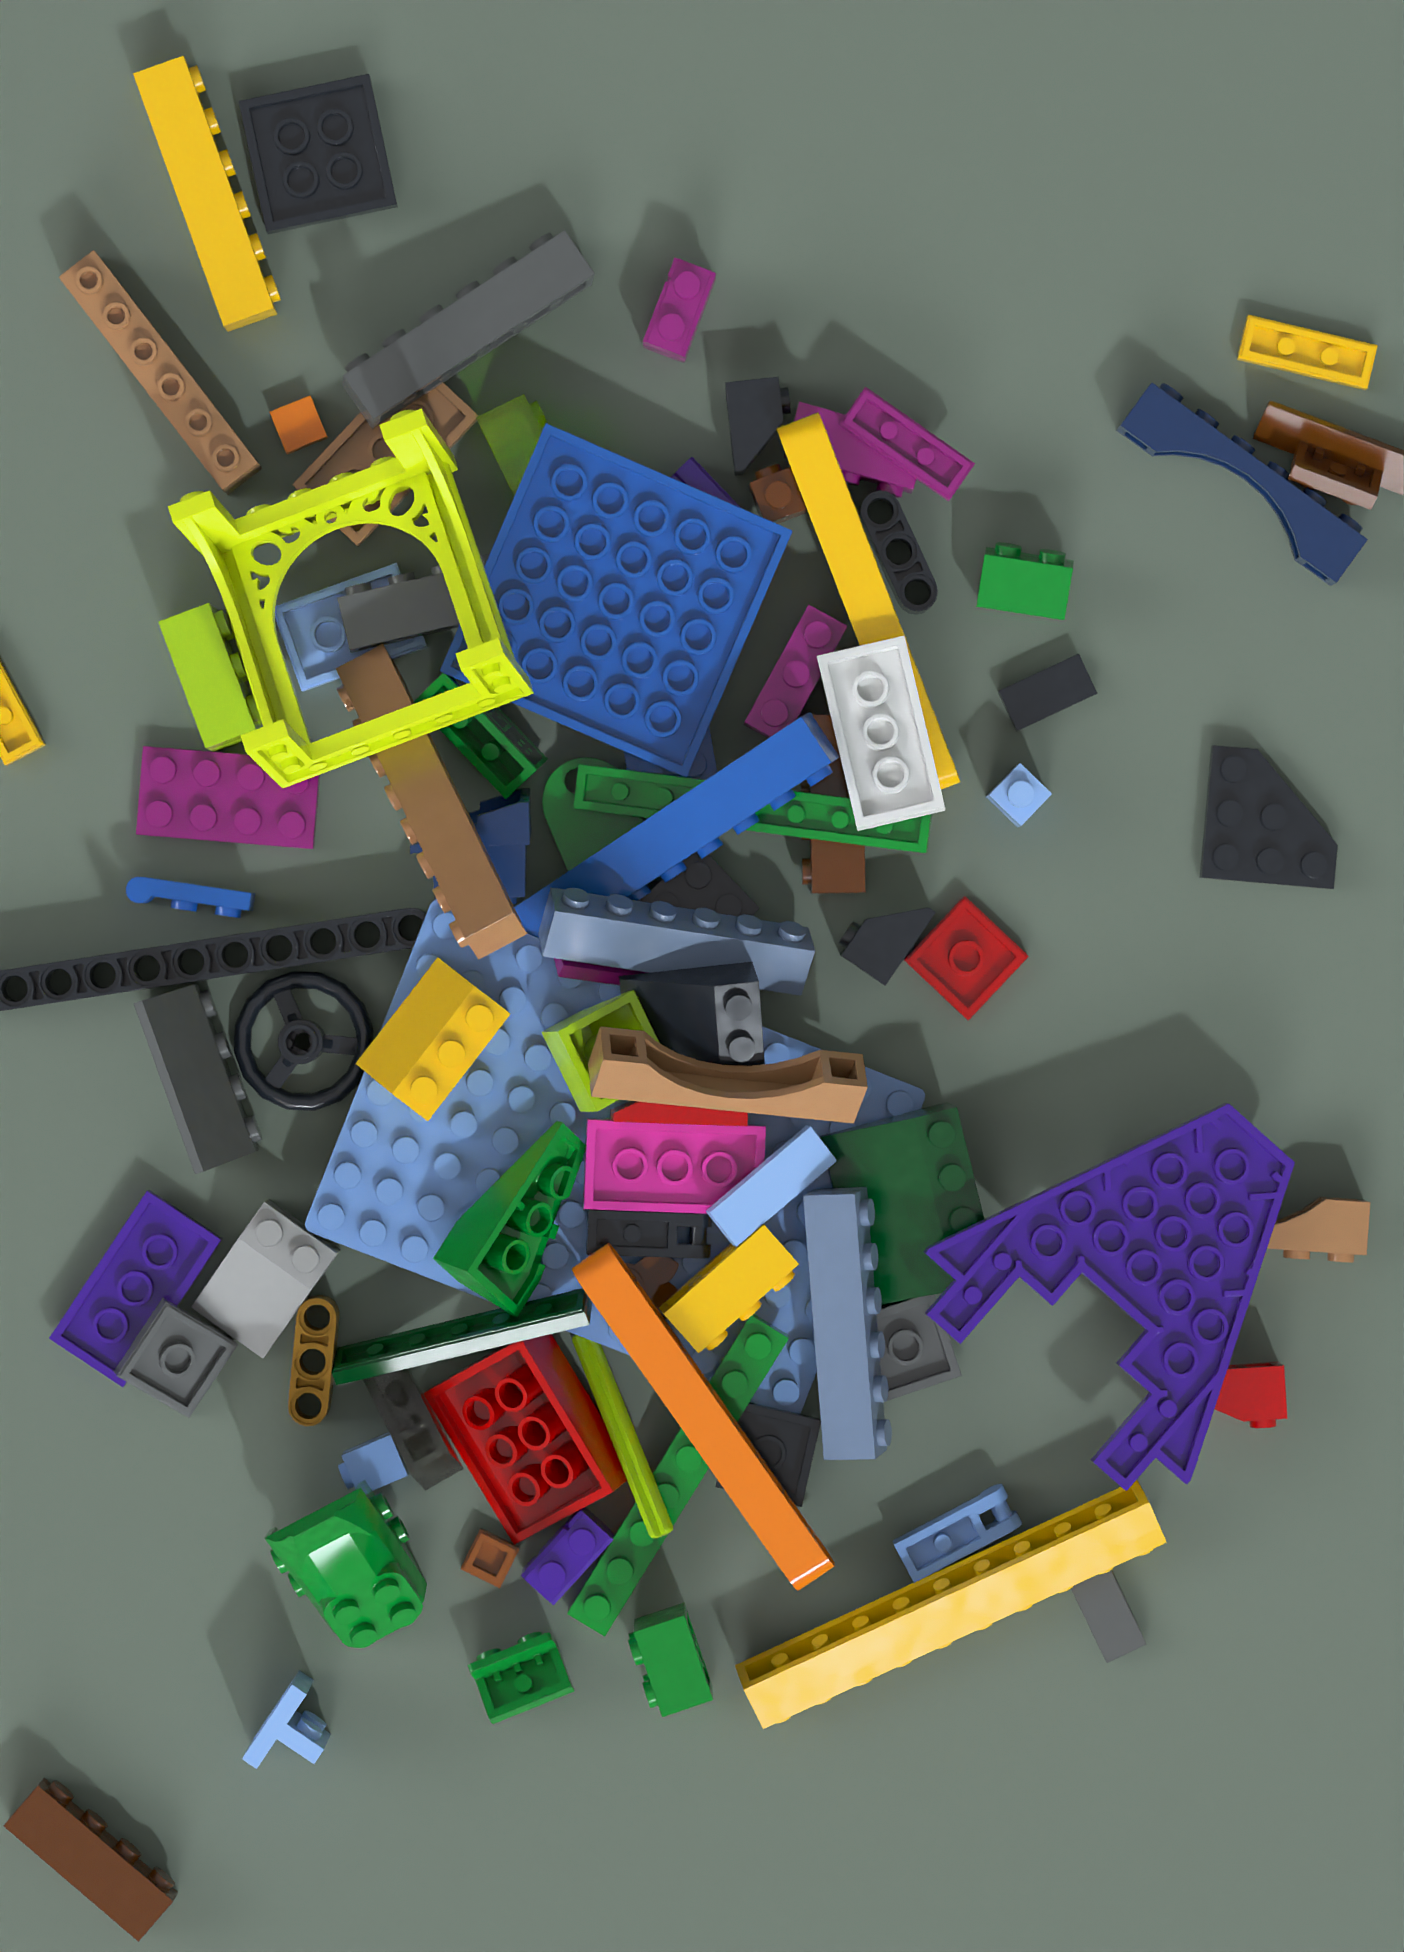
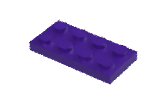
(149, 1260)

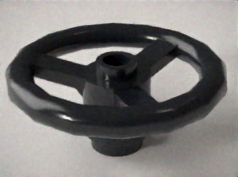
(280, 989)

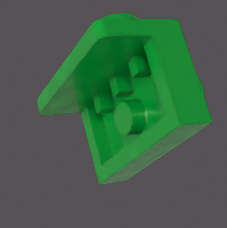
(521, 1676)

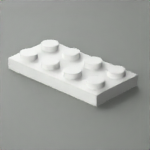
(881, 733)

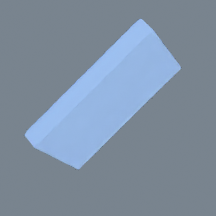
(316, 632)

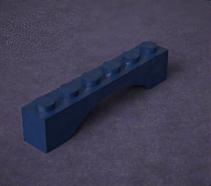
(1316, 536)

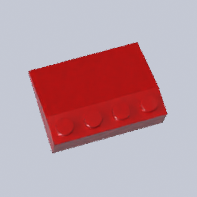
(528, 1435)

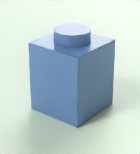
(373, 1461)

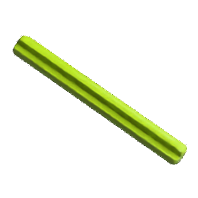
(623, 1437)

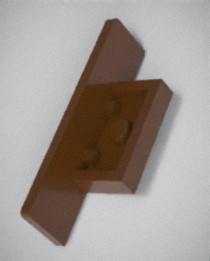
(1332, 456)

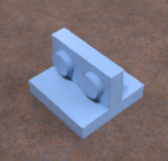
(298, 1731)

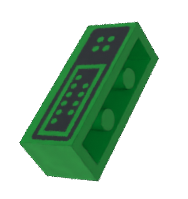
(490, 743)

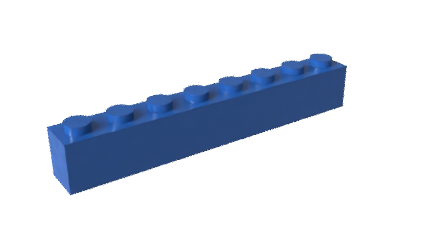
(698, 819)

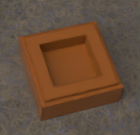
(490, 1557)

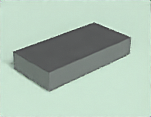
(1108, 1616)

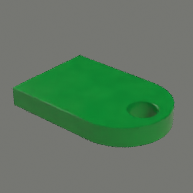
(580, 831)

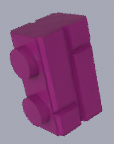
(679, 310)

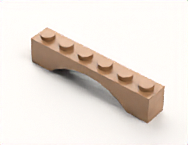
(640, 1069)
(1325, 1226)

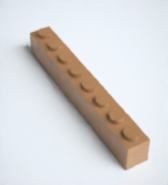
(433, 812)

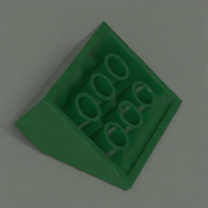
(919, 1189)

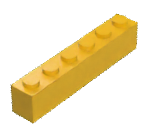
(206, 194)

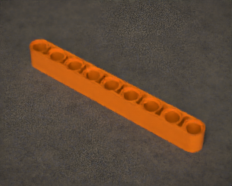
(703, 1416)

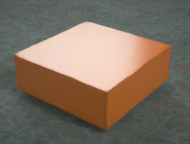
(298, 424)

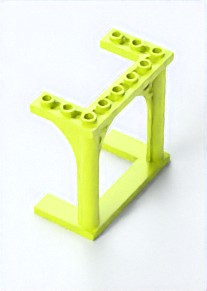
(228, 546)

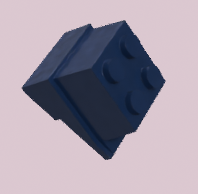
(505, 832)

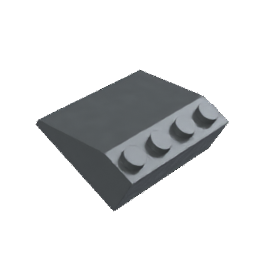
(198, 1077)

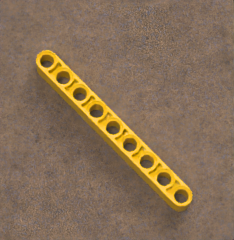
(852, 558)

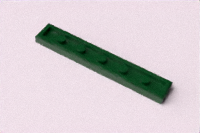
(461, 1336)

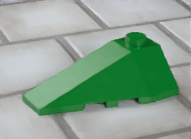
(505, 1232)

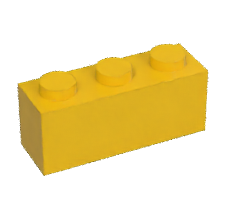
(729, 1288)

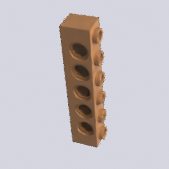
(160, 372)

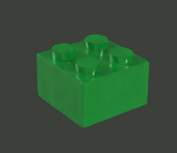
(672, 1659)

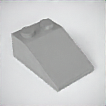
(265, 1278)

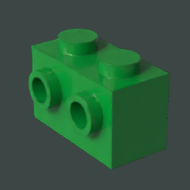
(1025, 581)

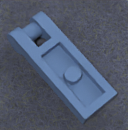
(956, 1533)

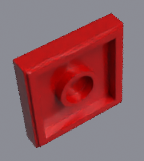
(966, 958)

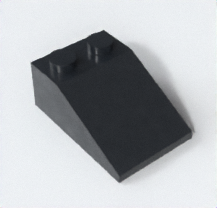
(704, 1011)

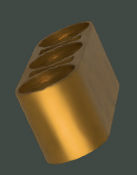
(301, 1378)

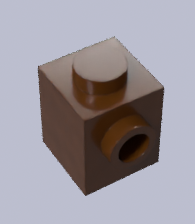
(777, 494)

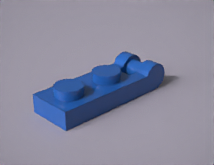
(187, 896)

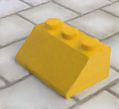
(432, 1039)

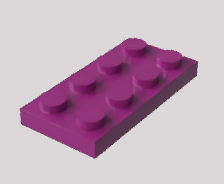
(222, 800)

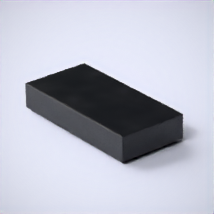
(1047, 692)

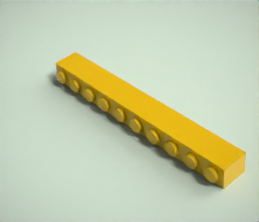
(950, 1604)

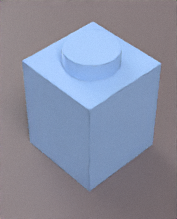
(1018, 795)

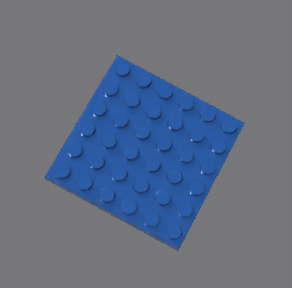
(625, 597)

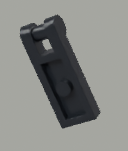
(648, 1233)

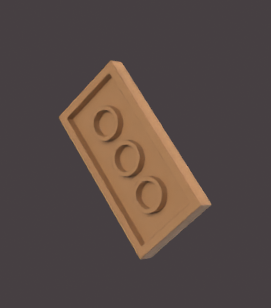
(361, 446)

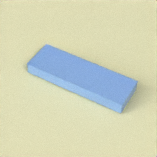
(771, 1185)

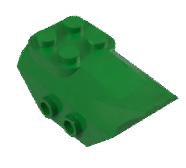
(353, 1566)

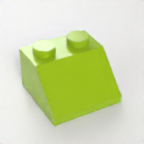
(575, 1037)

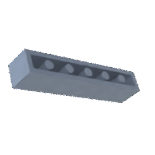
(667, 938)
(846, 1323)

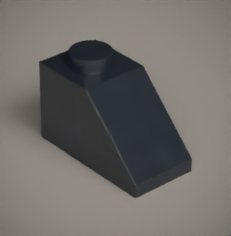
(754, 415)
(883, 941)

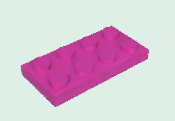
(666, 1164)

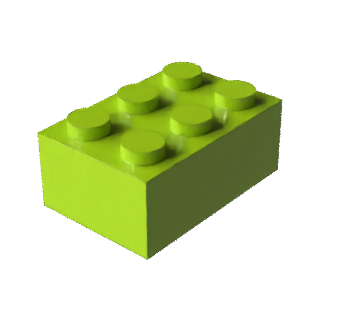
(211, 675)

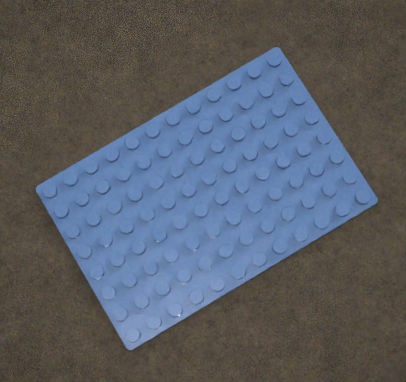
(407, 1180)

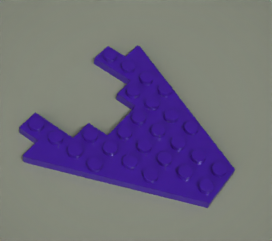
(1168, 1238)

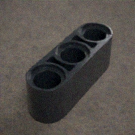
(898, 530)

